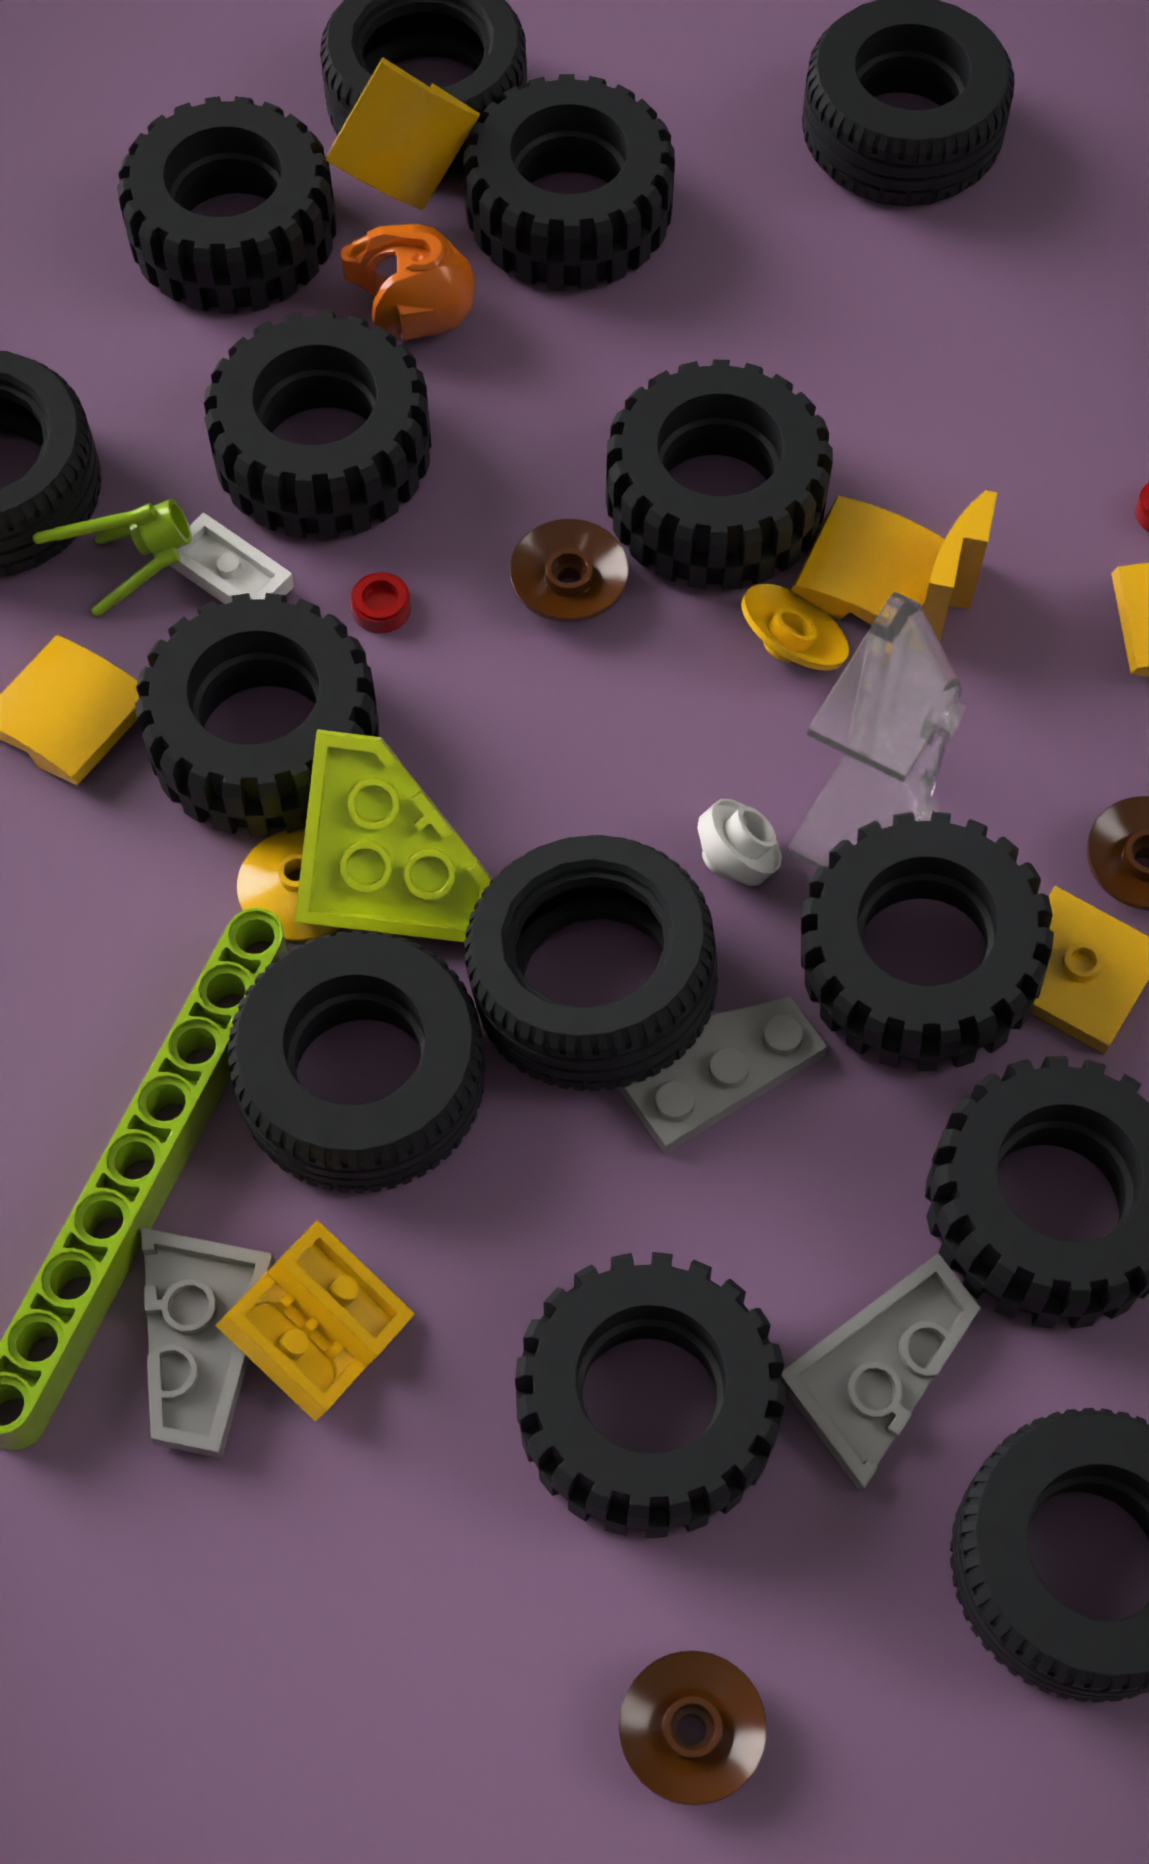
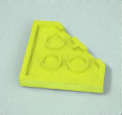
(381, 848)

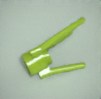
(153, 530)

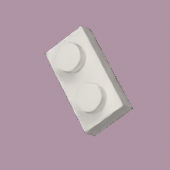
(228, 564)

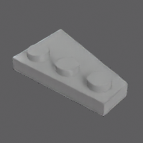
(727, 1068)
(190, 1362)
(877, 1365)

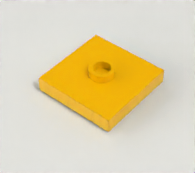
(1092, 972)

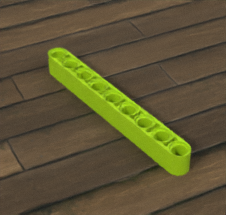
(132, 1200)

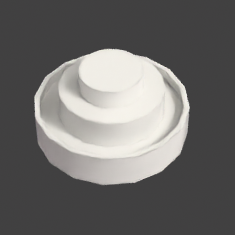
(738, 842)

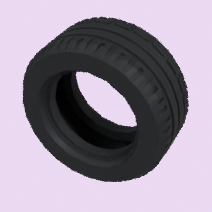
(468, 31)
(66, 477)
(584, 882)

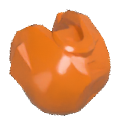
(431, 282)

